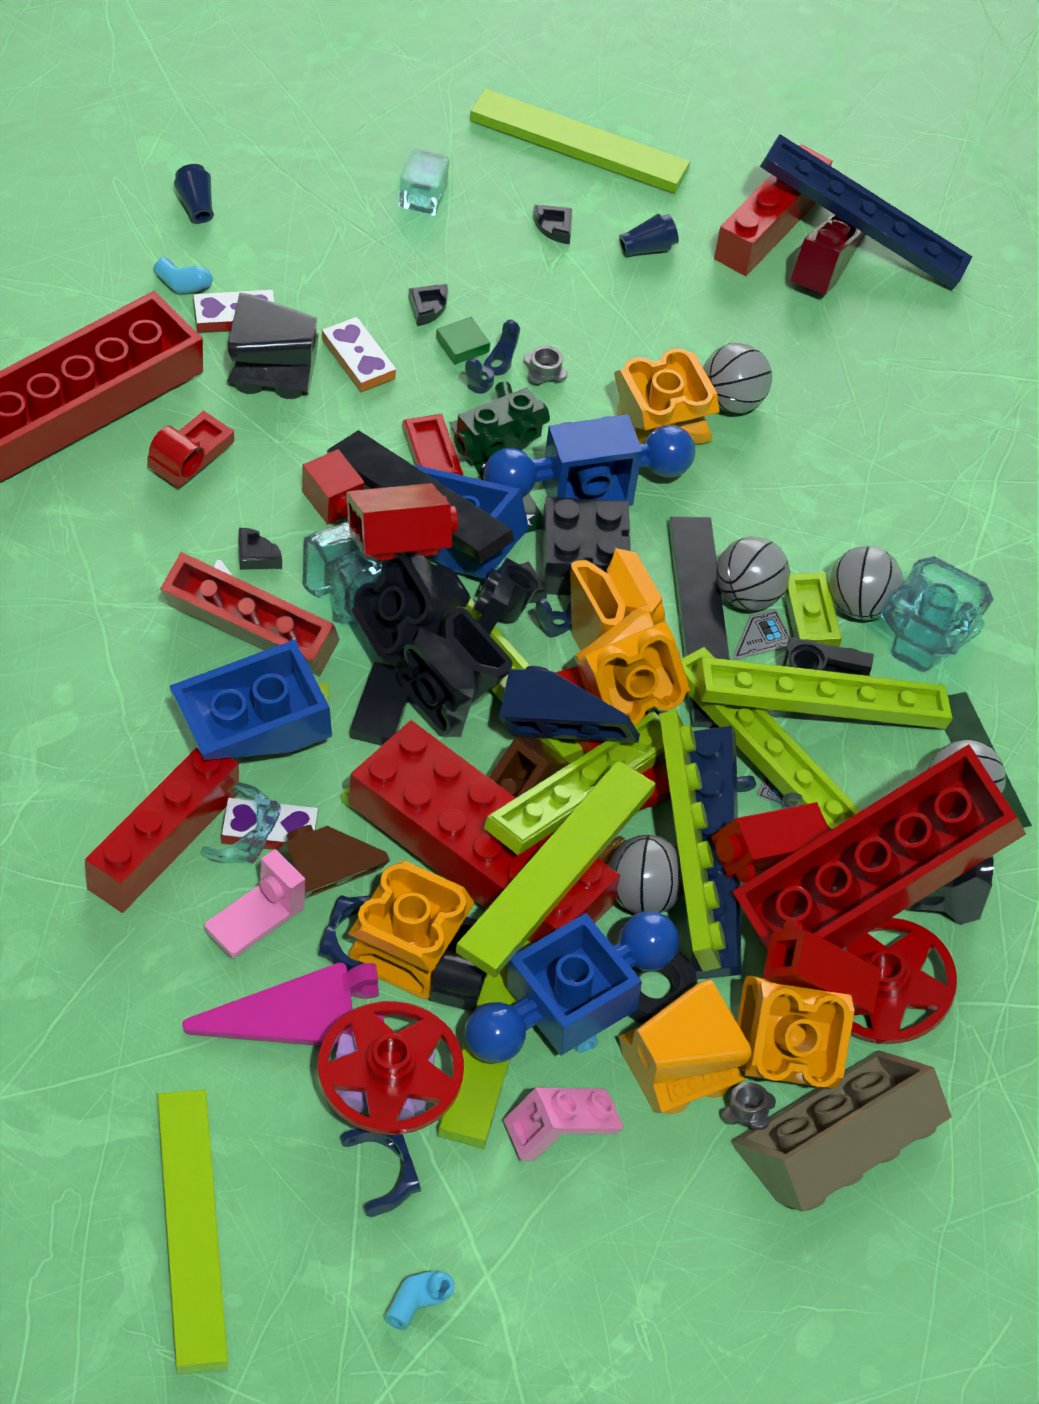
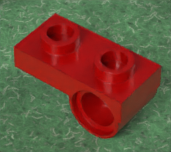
(185, 452)

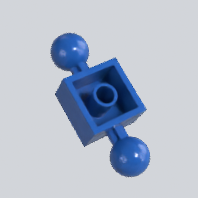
(594, 459)
(572, 985)

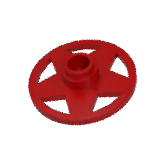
(905, 983)
(390, 1067)

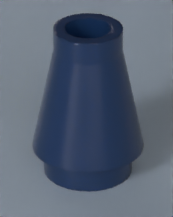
(195, 191)
(650, 236)

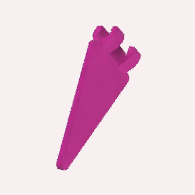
(292, 1011)

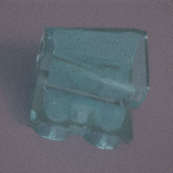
(337, 567)
(935, 613)

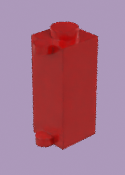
(766, 838)
(814, 963)

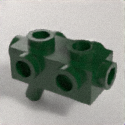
(503, 423)

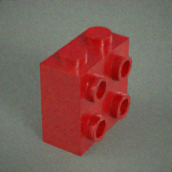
(401, 520)

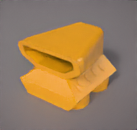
(667, 394)
(607, 597)
(635, 666)
(409, 926)
(795, 1032)
(687, 1050)

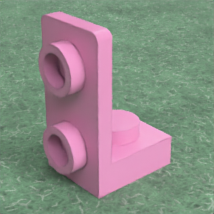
(261, 909)
(559, 1111)

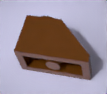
(526, 765)
(330, 858)

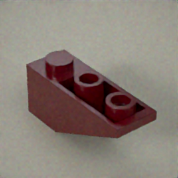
(826, 254)

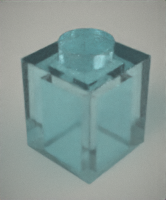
(423, 181)

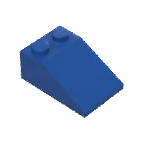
(497, 500)
(255, 705)

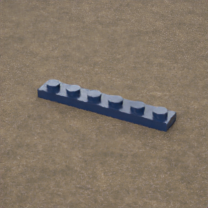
(866, 211)
(718, 773)

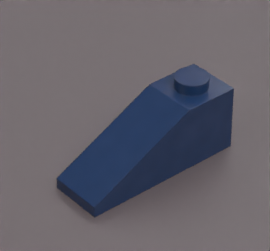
(552, 707)

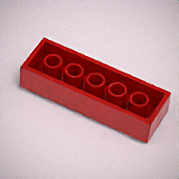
(93, 379)
(439, 811)
(886, 855)

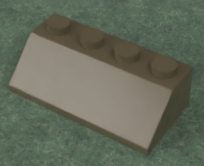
(846, 1130)

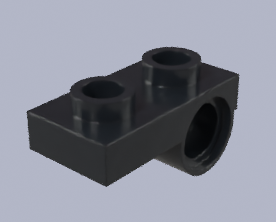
(504, 594)
(824, 657)
(455, 978)

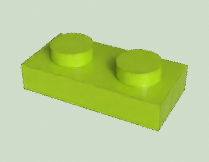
(812, 608)

